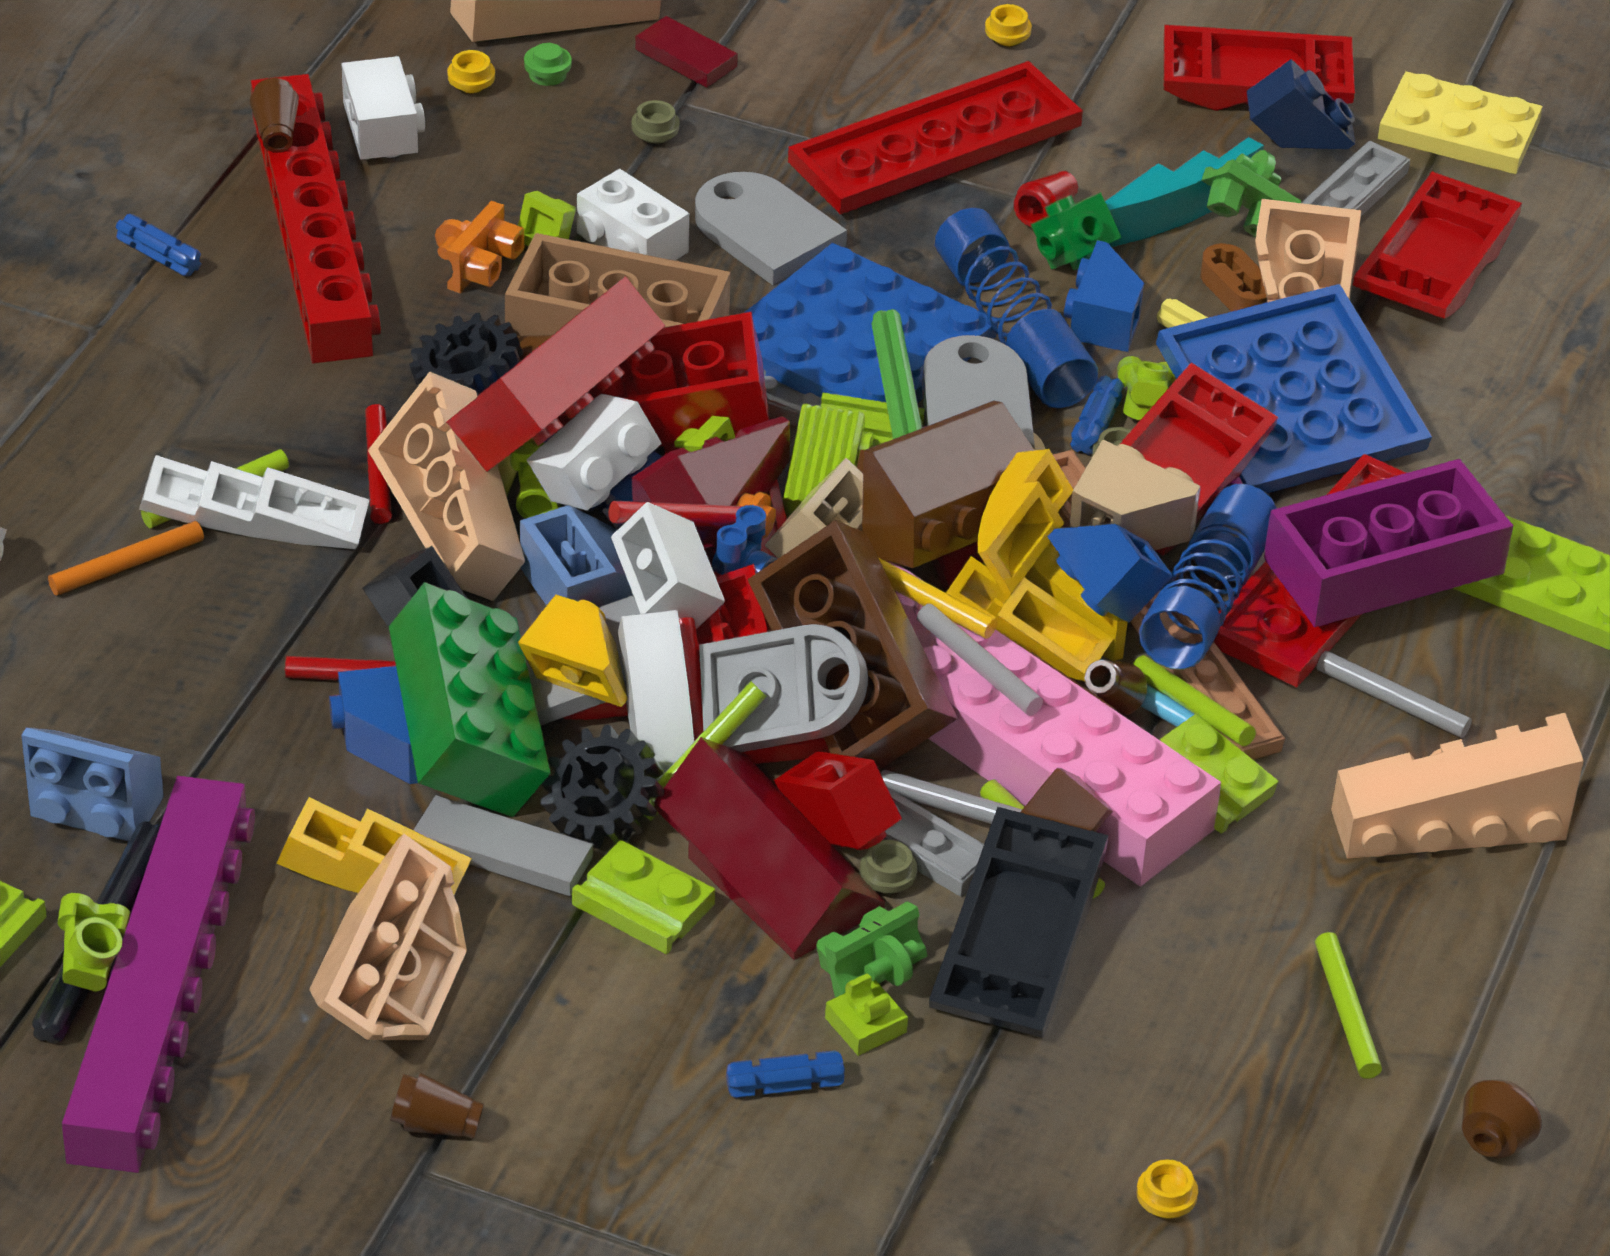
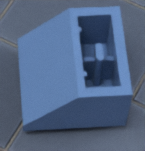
(572, 557)
(90, 783)

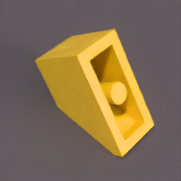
(575, 650)

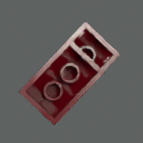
(762, 849)

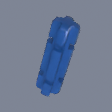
(158, 245)
(1096, 414)
(785, 1074)

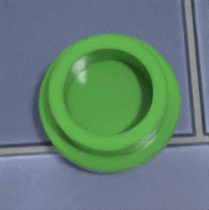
(547, 64)

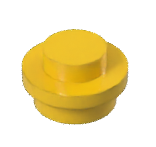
(1008, 25)
(471, 71)
(1167, 1189)

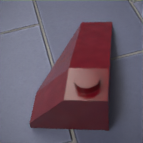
(718, 472)

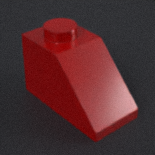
(841, 798)

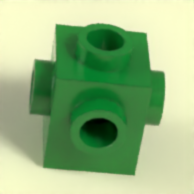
(1073, 230)

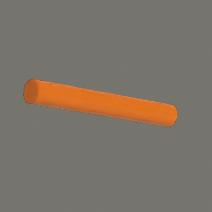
(125, 558)

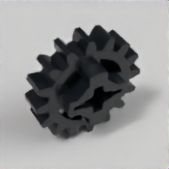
(467, 352)
(624, 768)

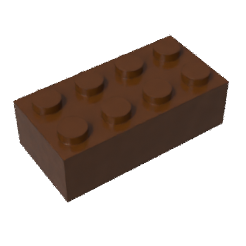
(842, 585)

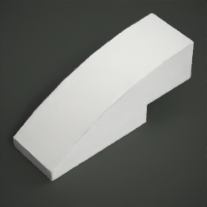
(657, 684)

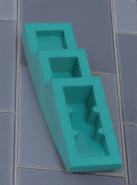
(1168, 198)

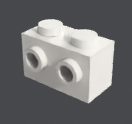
(382, 107)
(632, 218)
(594, 452)
(667, 564)

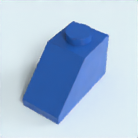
(374, 720)

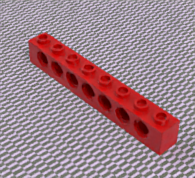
(320, 235)

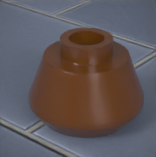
(1499, 1118)

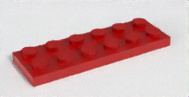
(934, 137)
(1268, 624)

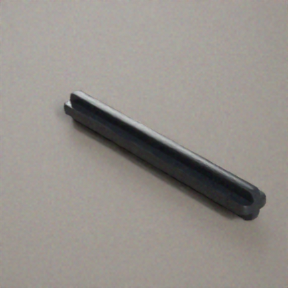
(121, 888)

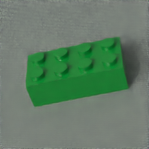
(468, 700)

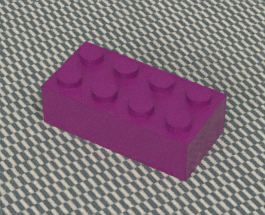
(1387, 542)

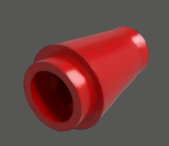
(1039, 193)

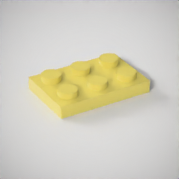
(1460, 122)

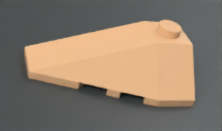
(1305, 247)

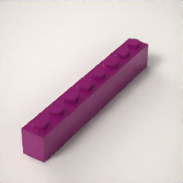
(157, 976)

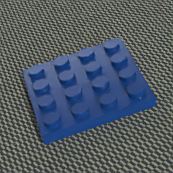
(820, 330)
(1313, 370)

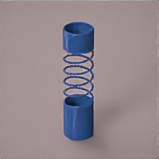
(1052, 353)
(1219, 557)

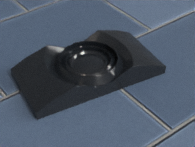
(1020, 922)

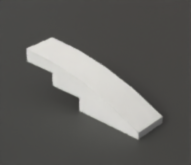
(255, 506)

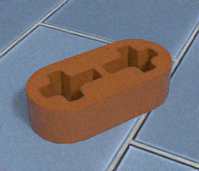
(1232, 276)

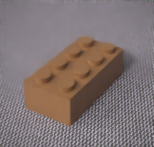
(567, 275)

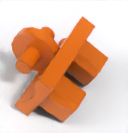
(475, 245)

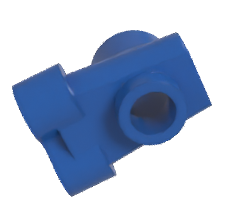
(741, 542)

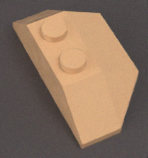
(395, 949)

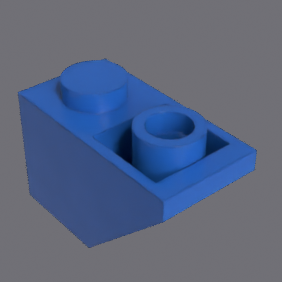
(1107, 300)
(1112, 566)

